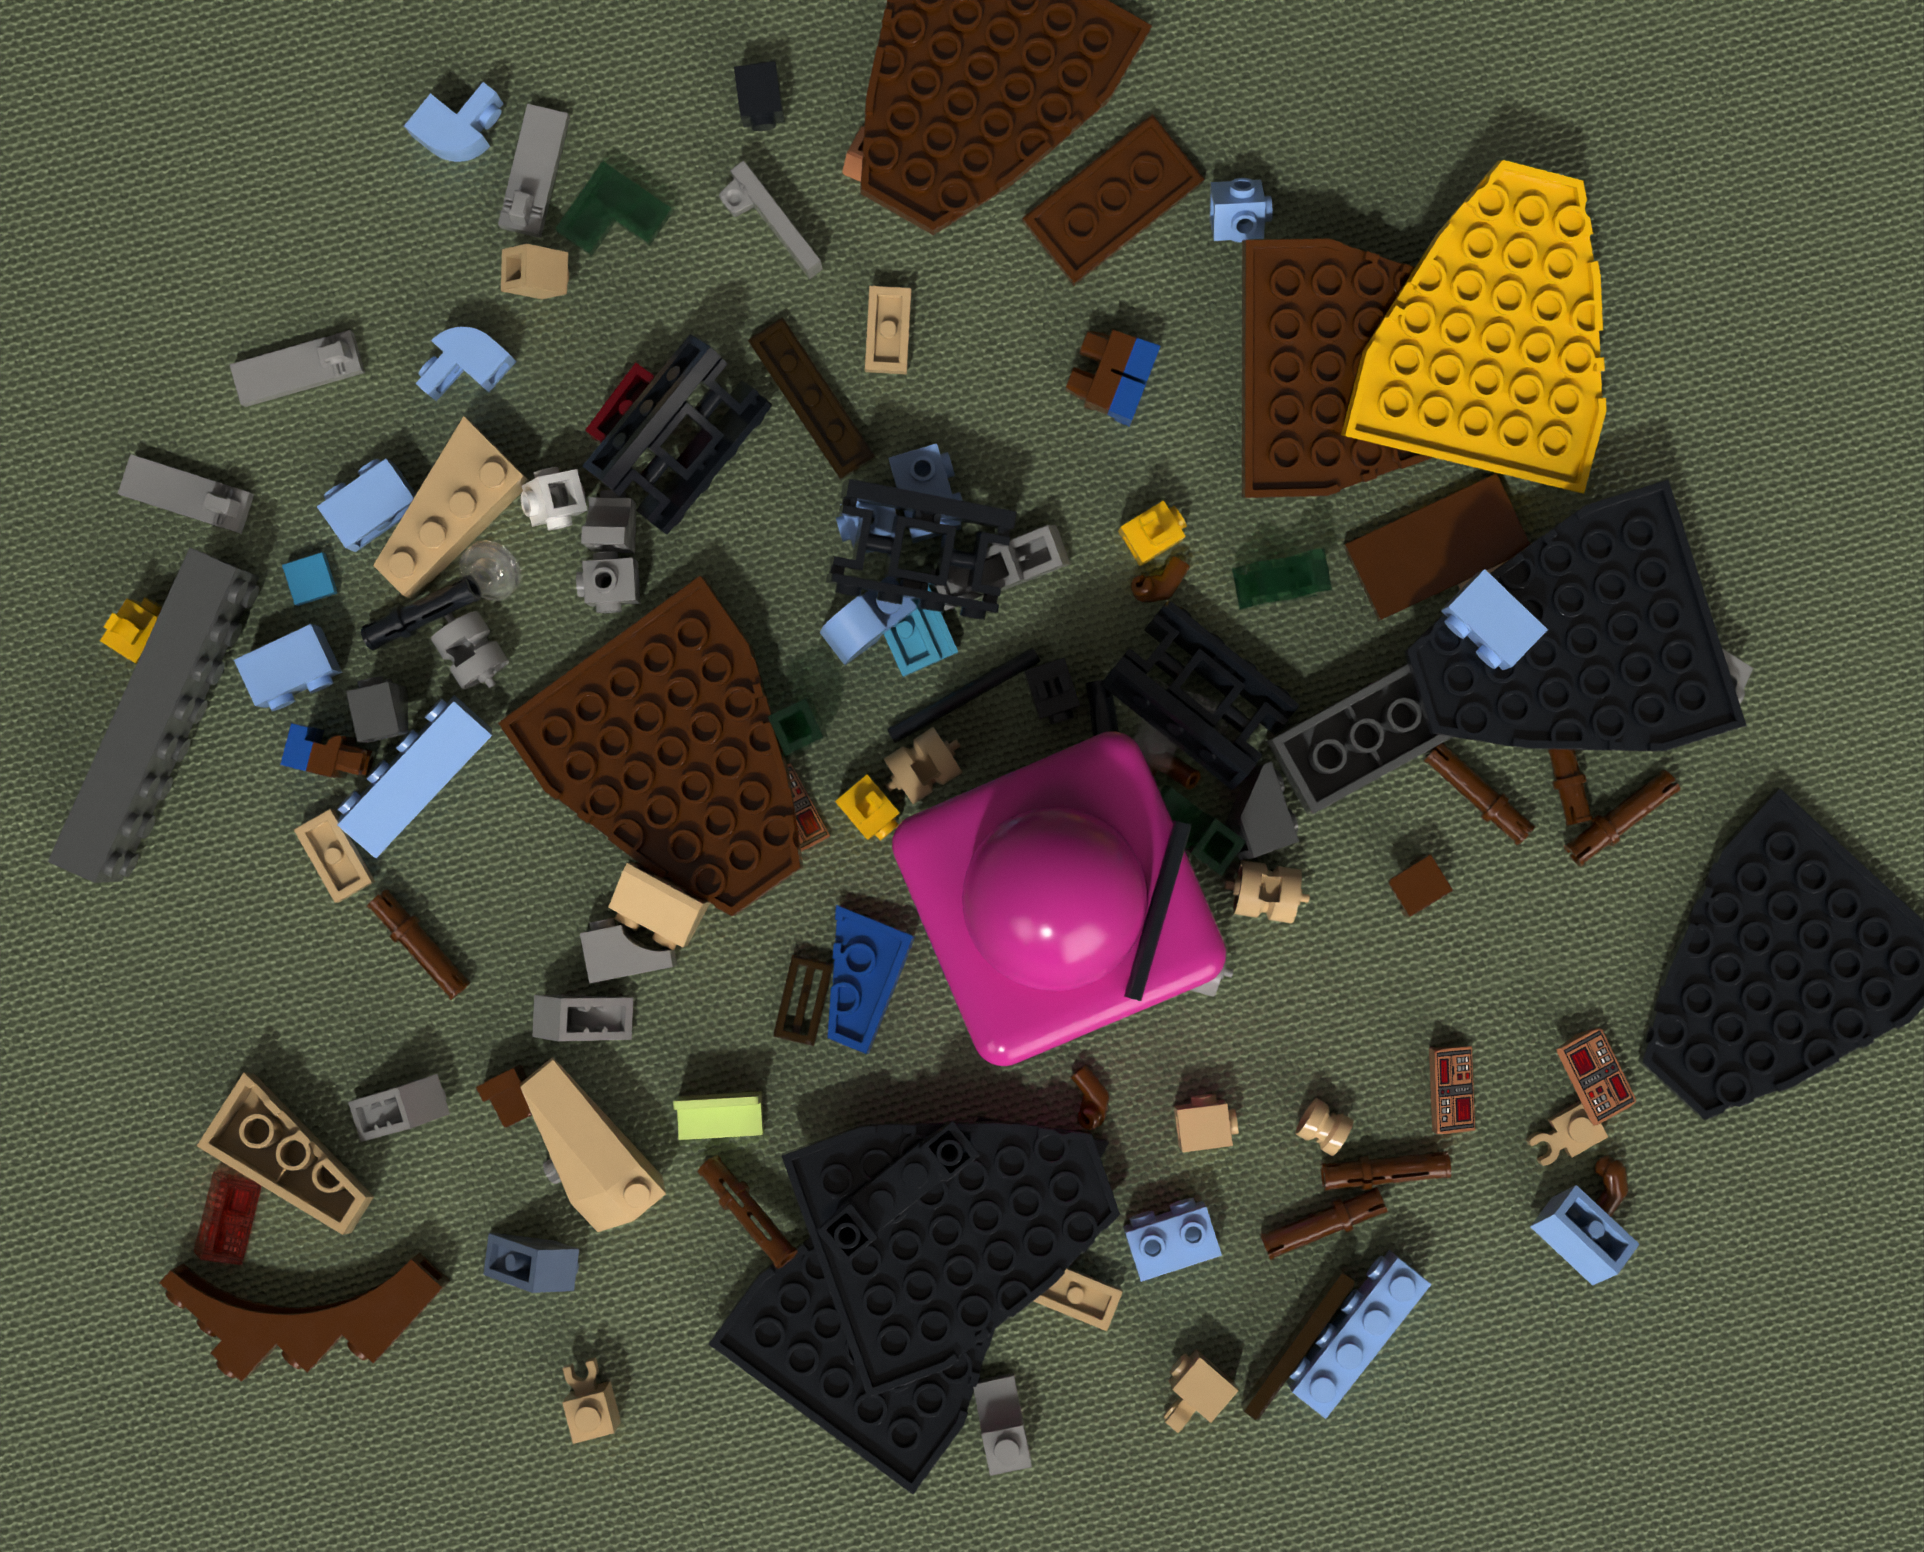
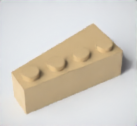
(451, 509)
(276, 1150)

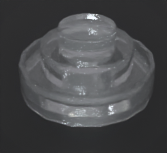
(492, 568)

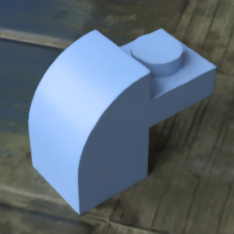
(452, 134)
(466, 351)
(863, 623)

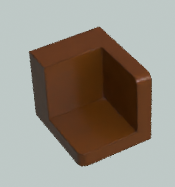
(1419, 885)
(506, 1096)

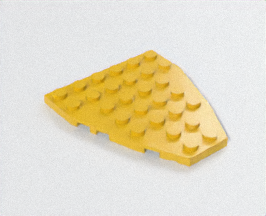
(1495, 338)

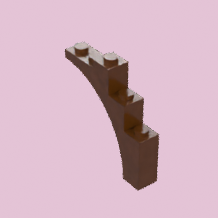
(305, 1333)

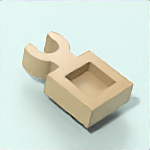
(1570, 1131)

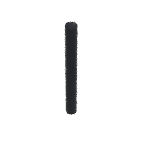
(963, 695)
(1157, 911)

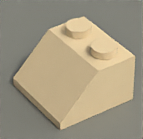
(657, 905)

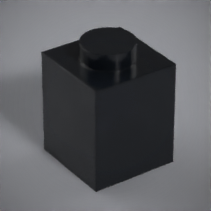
(759, 95)

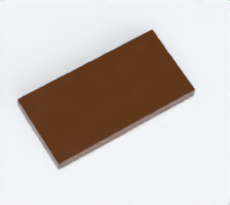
(1113, 200)
(1437, 547)

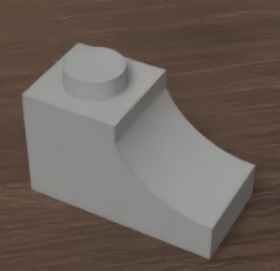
(610, 523)
(614, 953)
(582, 1017)
(399, 1108)
(1002, 1424)

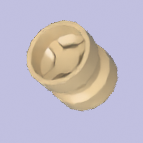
(1328, 1129)

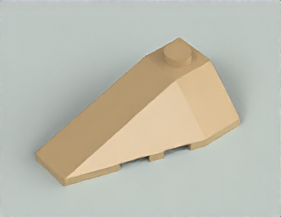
(594, 1159)

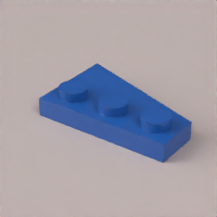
(865, 975)

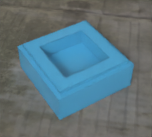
(310, 579)

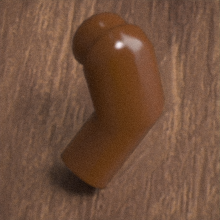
(1162, 586)
(1181, 773)
(1094, 1099)
(1614, 1182)

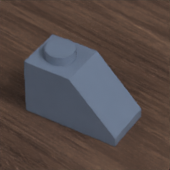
(531, 1263)

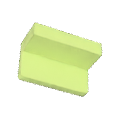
(719, 1115)

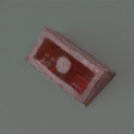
(227, 1219)

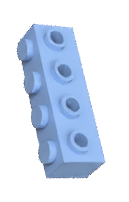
(414, 776)
(1357, 1333)

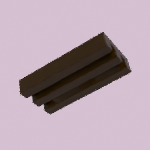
(811, 965)

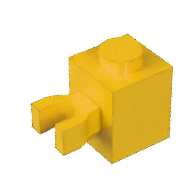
(1153, 532)
(131, 627)
(869, 809)

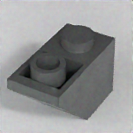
(378, 709)
(1262, 814)

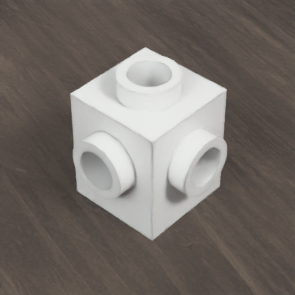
(553, 498)

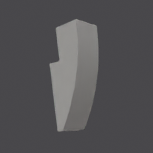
(1012, 565)

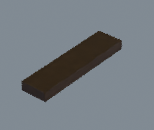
(811, 399)
(1298, 1344)

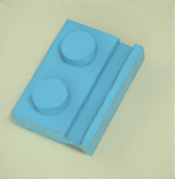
(920, 640)

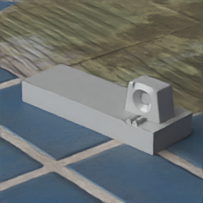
(534, 170)
(747, 192)
(297, 368)
(185, 494)

